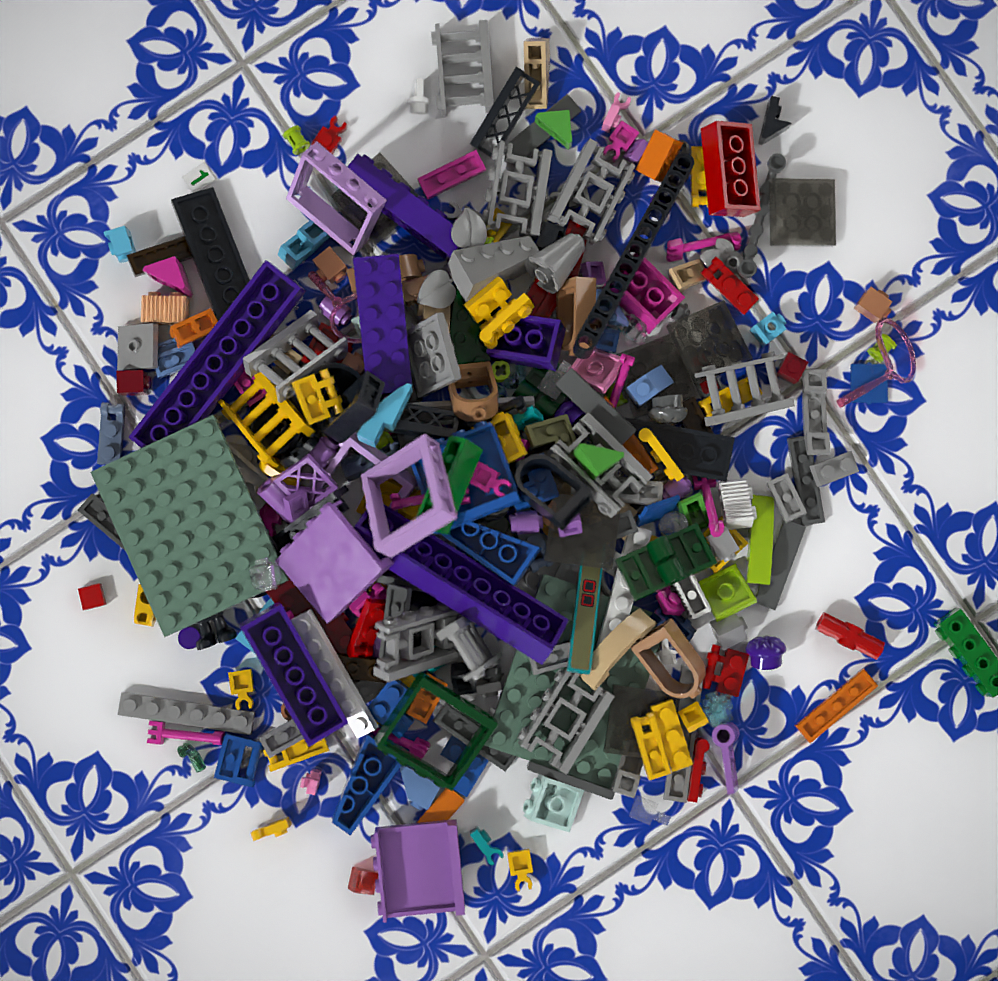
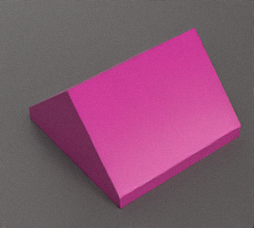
(171, 274)

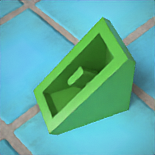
(557, 125)
(596, 459)
(694, 510)

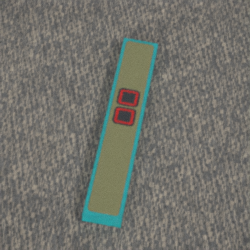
(584, 620)

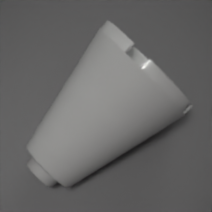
(555, 262)

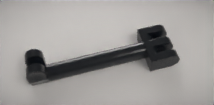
(517, 402)

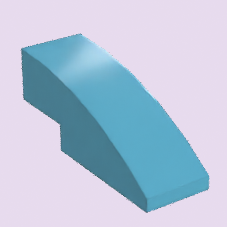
(302, 244)
(387, 416)

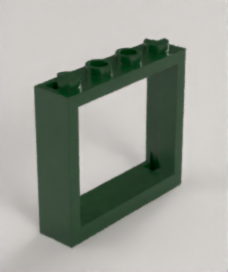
(421, 767)

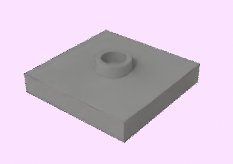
(137, 347)

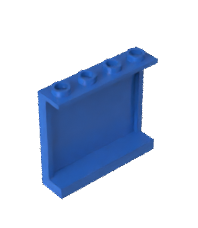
(493, 456)

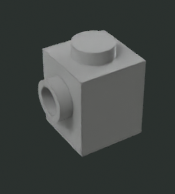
(722, 546)
(729, 631)

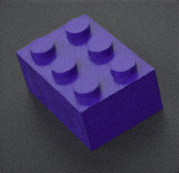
(531, 343)

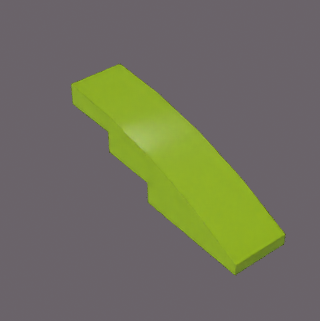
(761, 541)

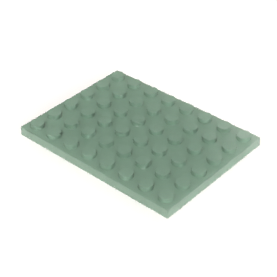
(186, 524)
(524, 693)

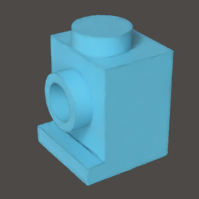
(121, 243)
(763, 334)

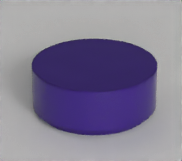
(188, 636)

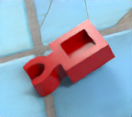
(329, 137)

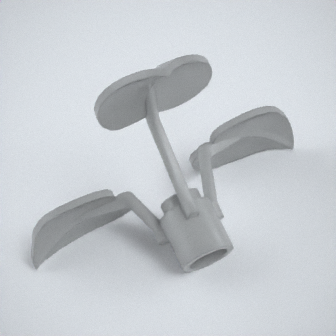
(437, 287)

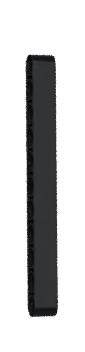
(630, 263)

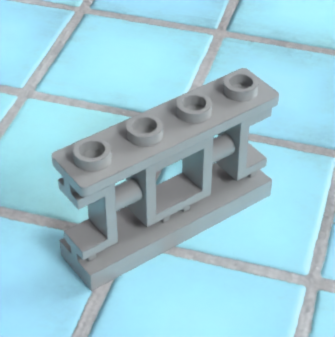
(576, 183)
(533, 193)
(628, 464)
(420, 657)
(581, 729)

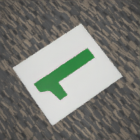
(199, 178)

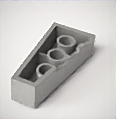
(479, 265)

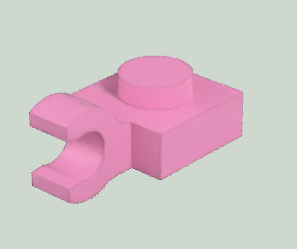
(613, 117)
(311, 781)

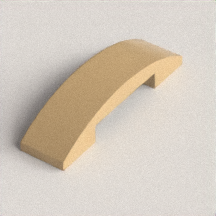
(616, 645)

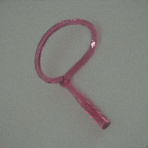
(337, 303)
(889, 373)

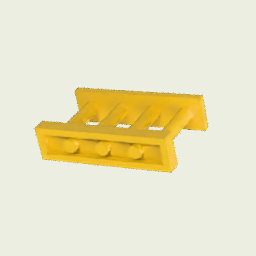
(285, 410)

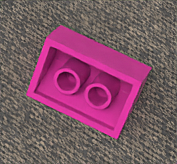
(649, 295)

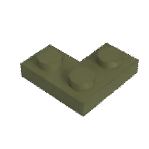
(550, 432)

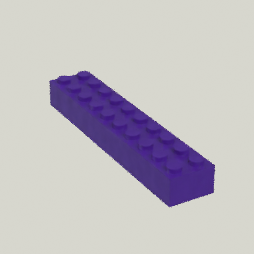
(220, 356)
(472, 590)

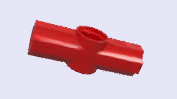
(850, 636)

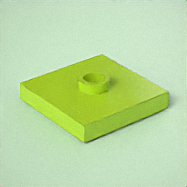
(727, 592)

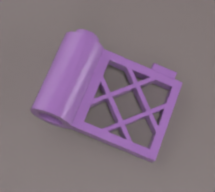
(275, 489)
(724, 737)

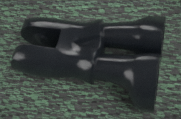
(208, 637)

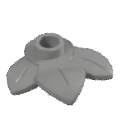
(723, 251)

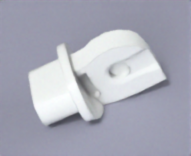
(418, 103)
(666, 655)

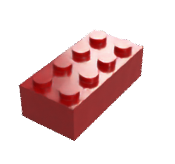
(730, 169)

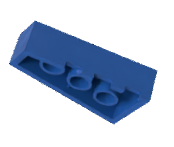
(496, 550)
(364, 784)

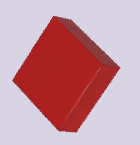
(92, 596)

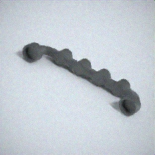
(748, 267)

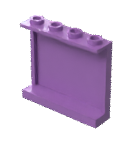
(331, 562)
(418, 869)

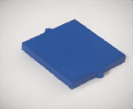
(864, 373)
(656, 510)

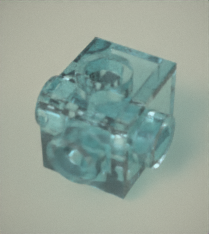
(723, 713)

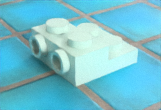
(552, 803)

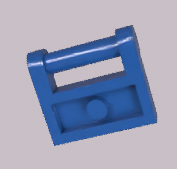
(232, 757)

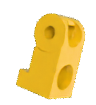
(143, 612)

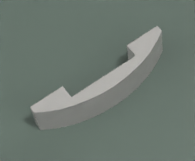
(814, 412)
(628, 776)

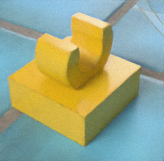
(693, 717)

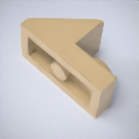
(687, 275)

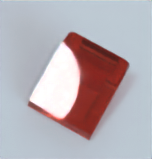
(362, 881)

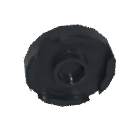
(299, 451)

